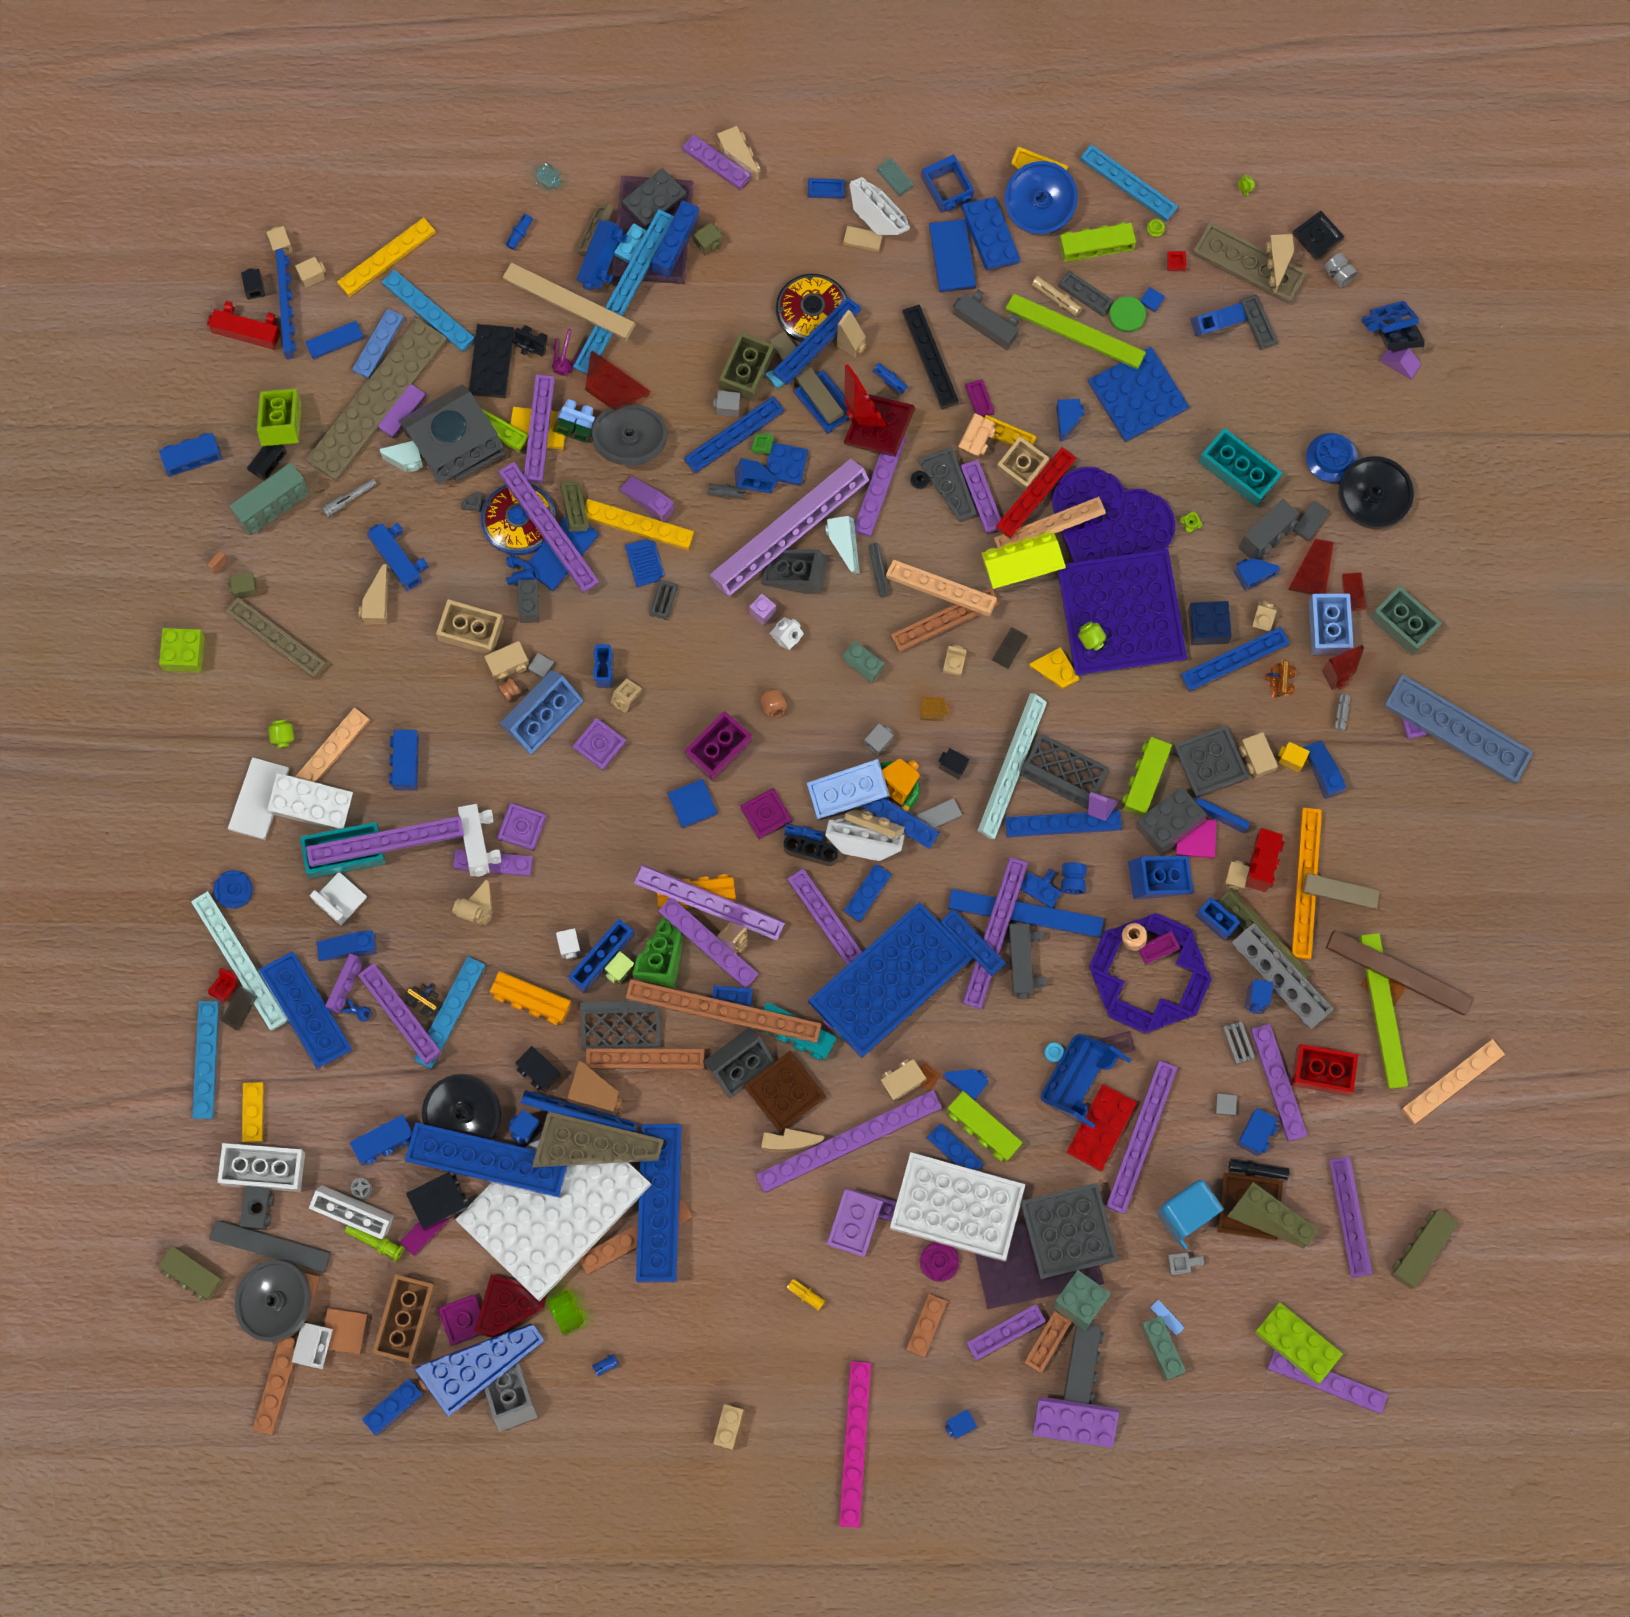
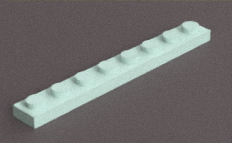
(1012, 766)
(239, 960)

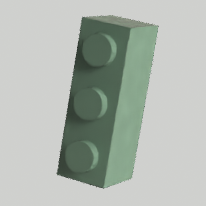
(1162, 1348)

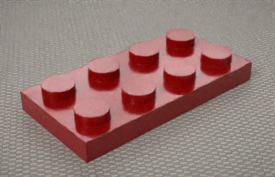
(1109, 1114)

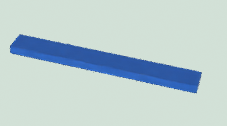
(1029, 913)

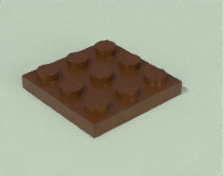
(784, 1091)
(1232, 1189)

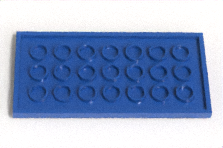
(890, 980)

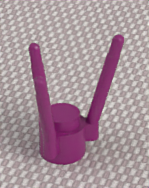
(561, 365)

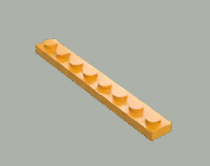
(1304, 903)

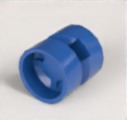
(1073, 878)

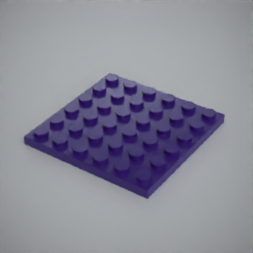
(1132, 603)

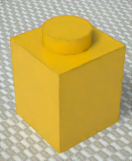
(1293, 756)

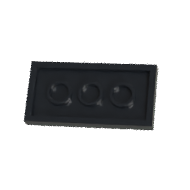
(491, 361)

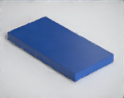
(952, 255)
(546, 563)

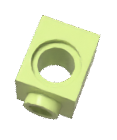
(619, 968)

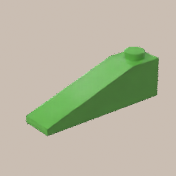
(661, 957)

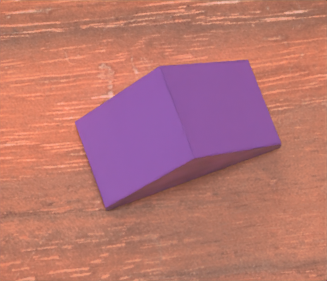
(1401, 361)
(1101, 805)

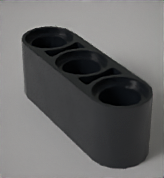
(803, 843)

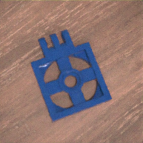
(1376, 321)

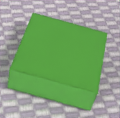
(762, 443)

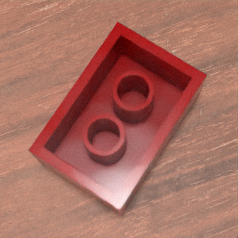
(1324, 1070)

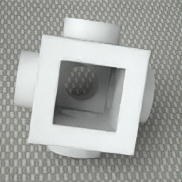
(787, 633)

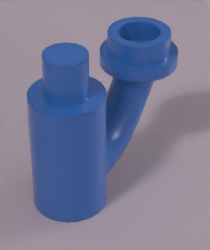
(527, 574)

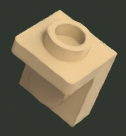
(954, 660)
(625, 695)

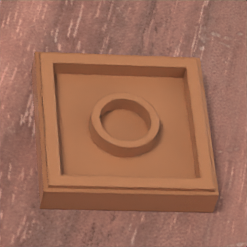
(347, 1330)

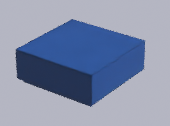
(1152, 299)

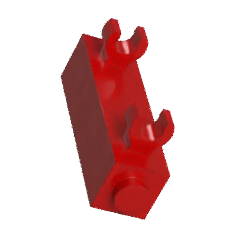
(243, 328)

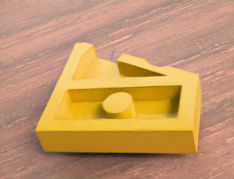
(1056, 668)

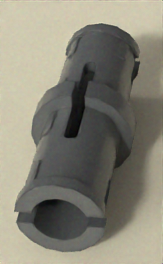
(726, 491)

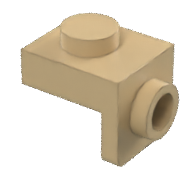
(1264, 615)

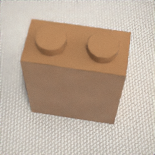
(593, 1092)

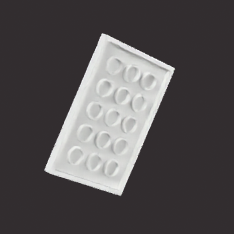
(957, 1206)

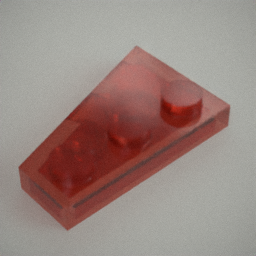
(1314, 570)

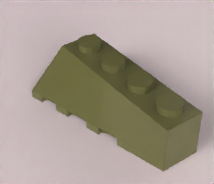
(1272, 1217)

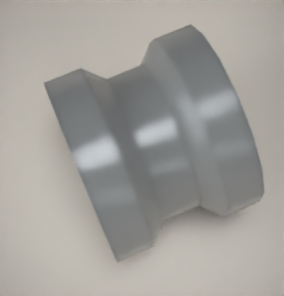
(361, 1184)

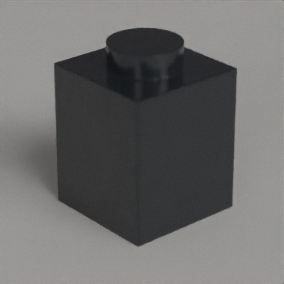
(253, 284)
(953, 763)

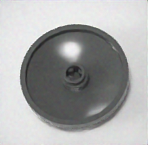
(629, 435)
(273, 1301)

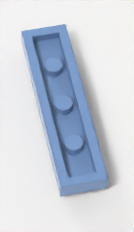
(378, 344)

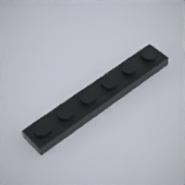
(930, 356)

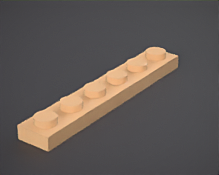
(1056, 522)
(941, 588)
(333, 746)
(1453, 1082)

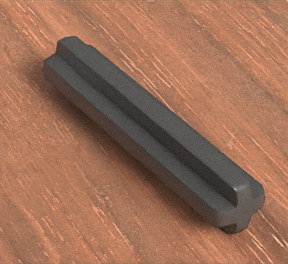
(879, 569)

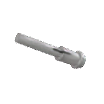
(337, 504)

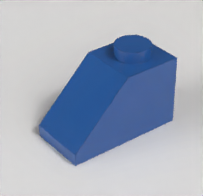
(1068, 416)
(754, 476)
(1254, 572)
(969, 1081)

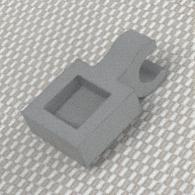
(1182, 1263)

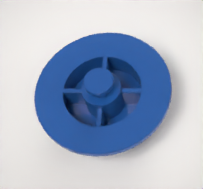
(1330, 456)

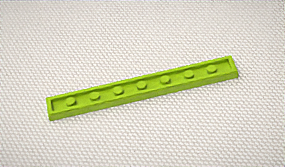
(1075, 331)
(1385, 1021)

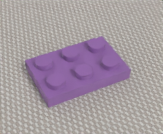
(854, 1222)

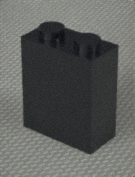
(437, 1200)

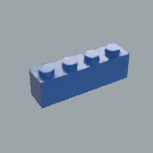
(675, 239)
(600, 956)

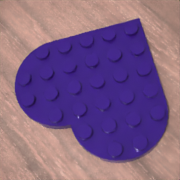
(1132, 522)

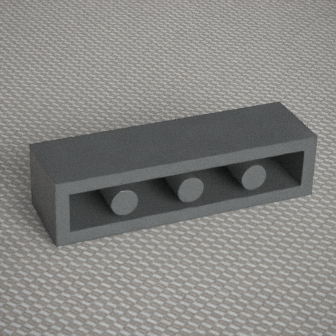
(1082, 1364)

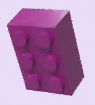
(718, 746)

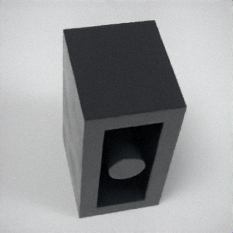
(537, 1069)

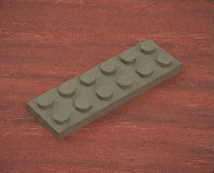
(1245, 261)

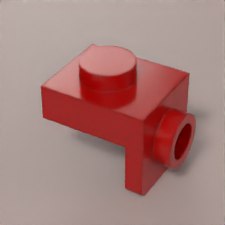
(224, 985)

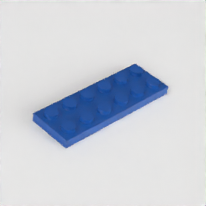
(305, 1010)

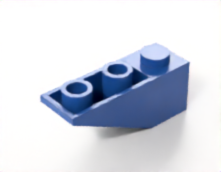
(1218, 319)

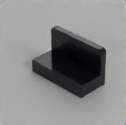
(267, 461)

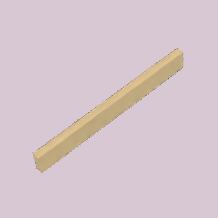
(569, 301)

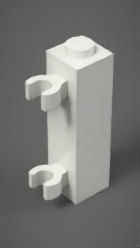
(474, 842)

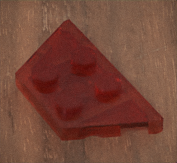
(611, 384)

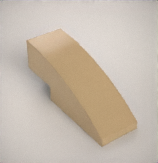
(791, 1141)

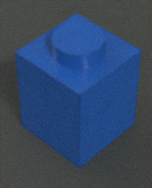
(960, 1424)

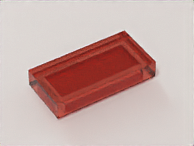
(1354, 586)

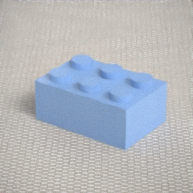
(1330, 624)

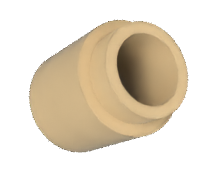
(467, 910)

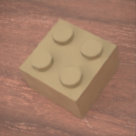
(1022, 463)

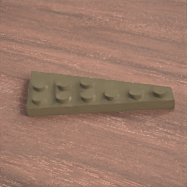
(582, 1142)

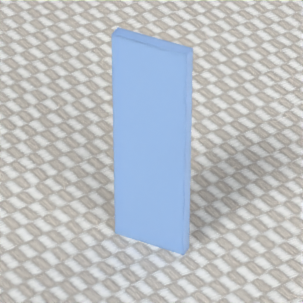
(1168, 1318)

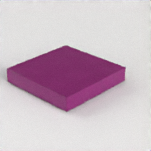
(766, 813)
(460, 1319)

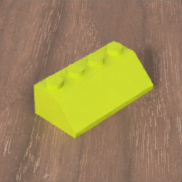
(1023, 560)

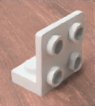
(339, 898)

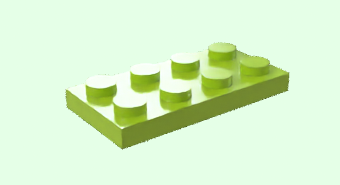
(1298, 1343)

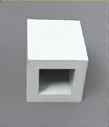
(568, 944)

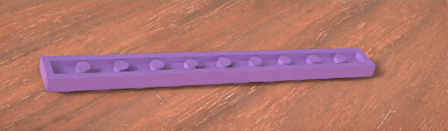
(848, 1141)

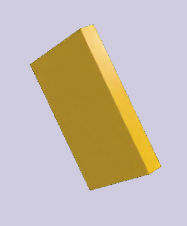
(521, 420)

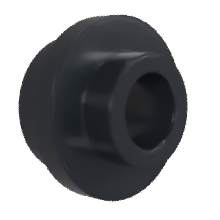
(916, 484)

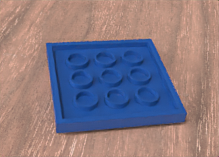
(1138, 397)

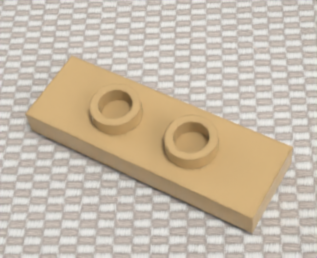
(874, 823)

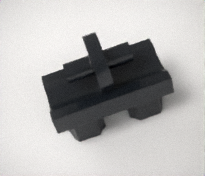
(530, 342)

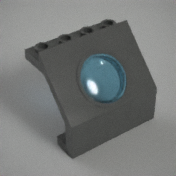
(451, 433)

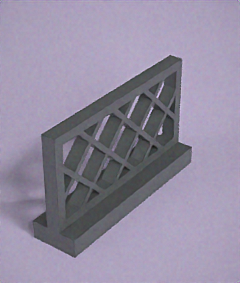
(1053, 782)
(618, 1007)

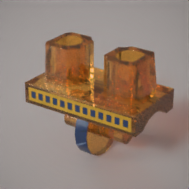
(1278, 678)

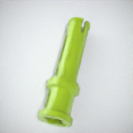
(383, 1245)

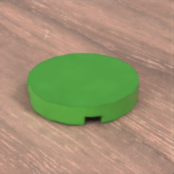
(1127, 314)

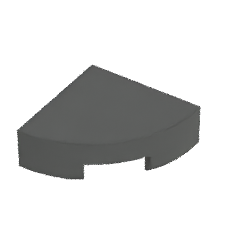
(473, 502)

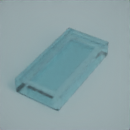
(895, 177)

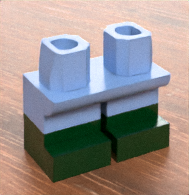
(574, 422)

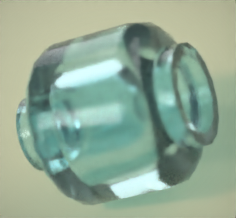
(548, 177)

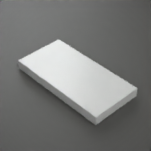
(250, 812)

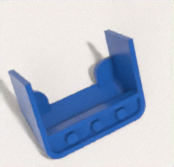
(1075, 1075)

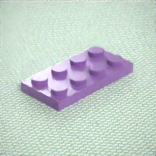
(1075, 1421)

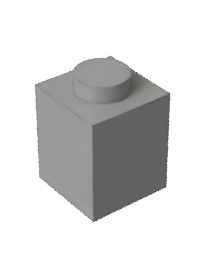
(727, 403)
(879, 739)

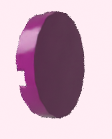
(939, 1262)

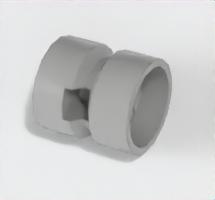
(1342, 272)

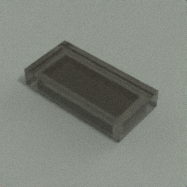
(239, 1008)

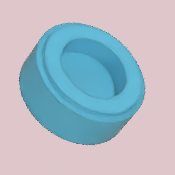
(1053, 1052)

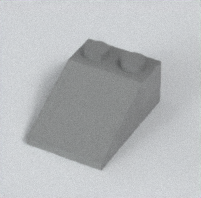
(510, 1399)

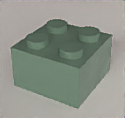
(1081, 1300)

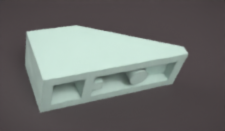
(842, 534)

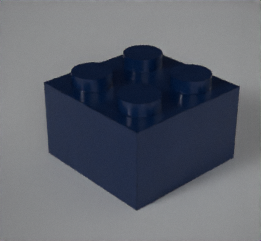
(1209, 623)

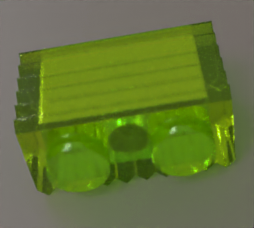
(566, 1313)

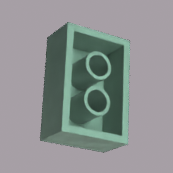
(1406, 620)

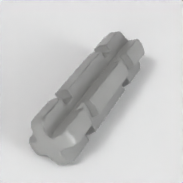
(1342, 712)

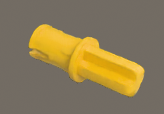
(805, 1294)

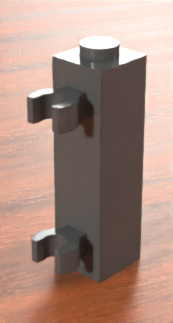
(985, 320)
(1021, 960)

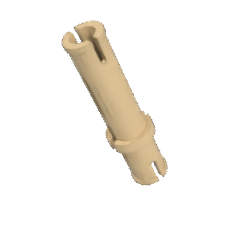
(1063, 300)

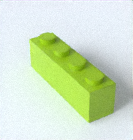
(1097, 242)
(1147, 776)
(984, 1127)

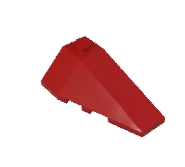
(859, 403)

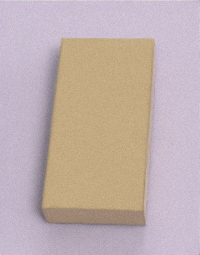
(862, 239)

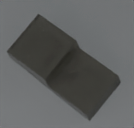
(1010, 648)

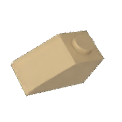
(483, 897)

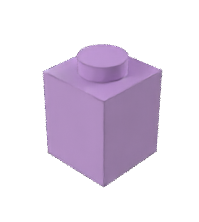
(762, 609)

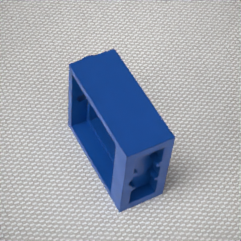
(940, 168)

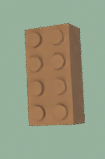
(404, 1319)

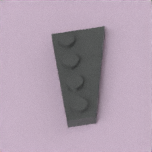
(948, 479)

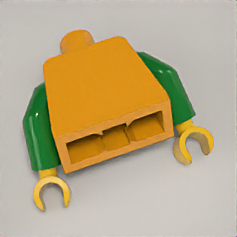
(902, 781)

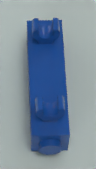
(599, 255)
(394, 556)

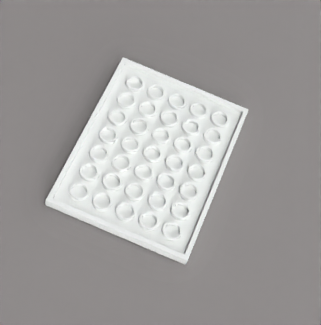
(546, 1235)

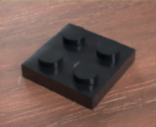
(1318, 235)
(1403, 338)

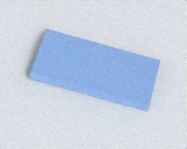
(848, 789)

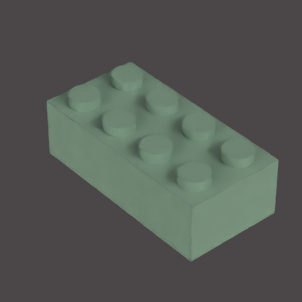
(269, 499)

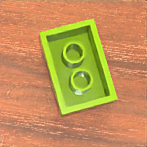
(279, 417)

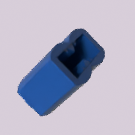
(603, 666)

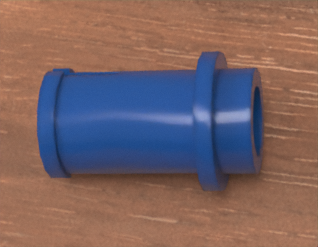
(606, 1364)

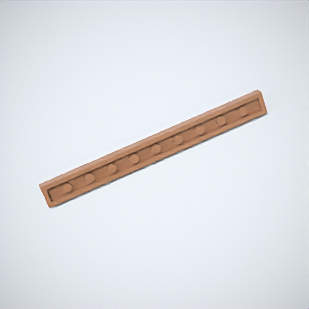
(723, 1011)

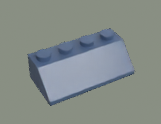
(541, 711)

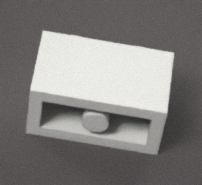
(312, 1345)

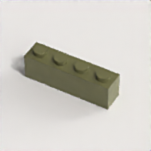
(1424, 1248)

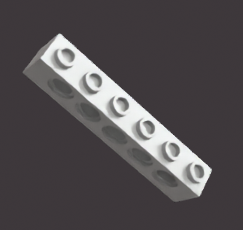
(1292, 977)

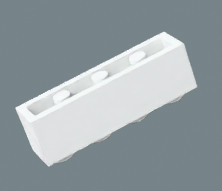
(351, 1212)

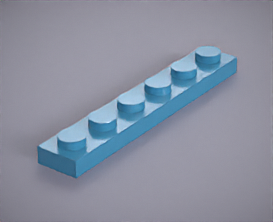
(1128, 183)
(428, 311)
(453, 1005)
(206, 1060)

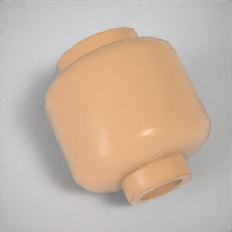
(1131, 931)

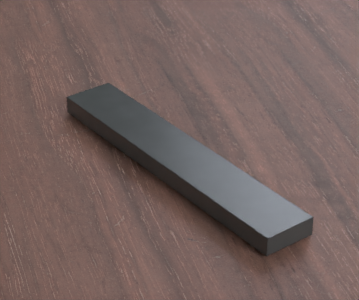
(270, 1246)

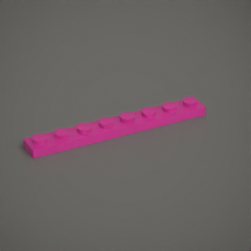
(855, 1444)

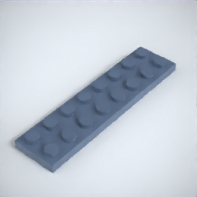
(1458, 729)

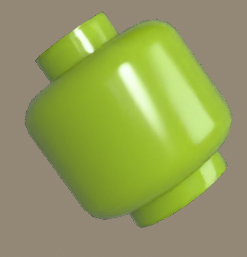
(1092, 636)
(281, 733)

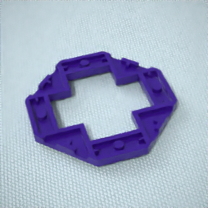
(1165, 1012)

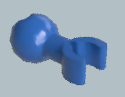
(361, 1012)

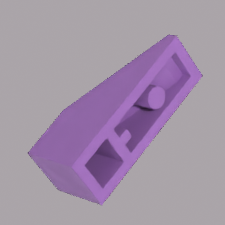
(648, 498)

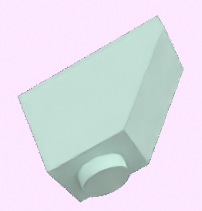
(404, 456)

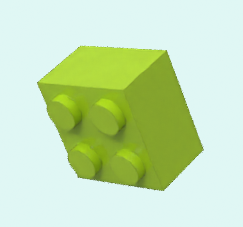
(181, 650)

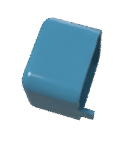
(1189, 1210)

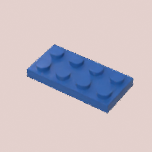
(990, 233)

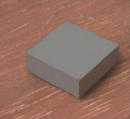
(541, 666)
(1226, 1104)

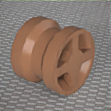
(508, 689)

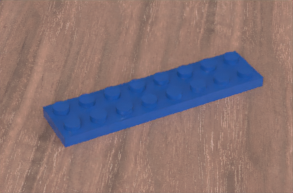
(482, 1160)
(660, 1208)

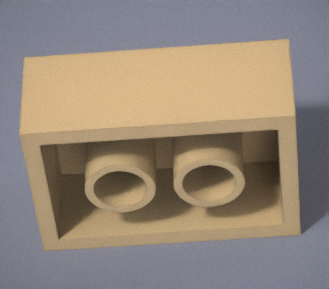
(469, 627)

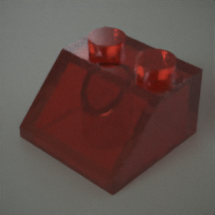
(1342, 668)

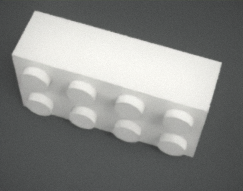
(309, 802)
(261, 1167)

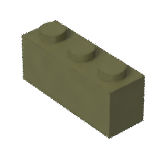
(190, 1274)

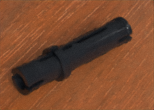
(1251, 1168)

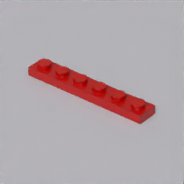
(1035, 492)

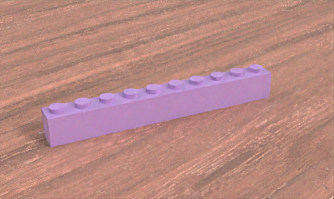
(789, 527)

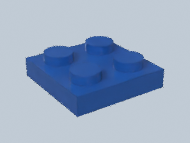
(787, 463)

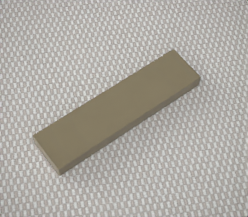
(1340, 891)

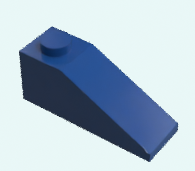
(1325, 770)
(340, 947)

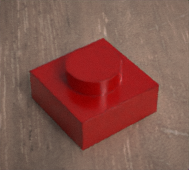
(1176, 260)

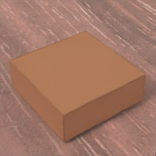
(217, 562)

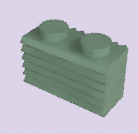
(863, 661)

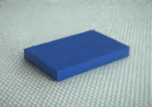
(836, 394)

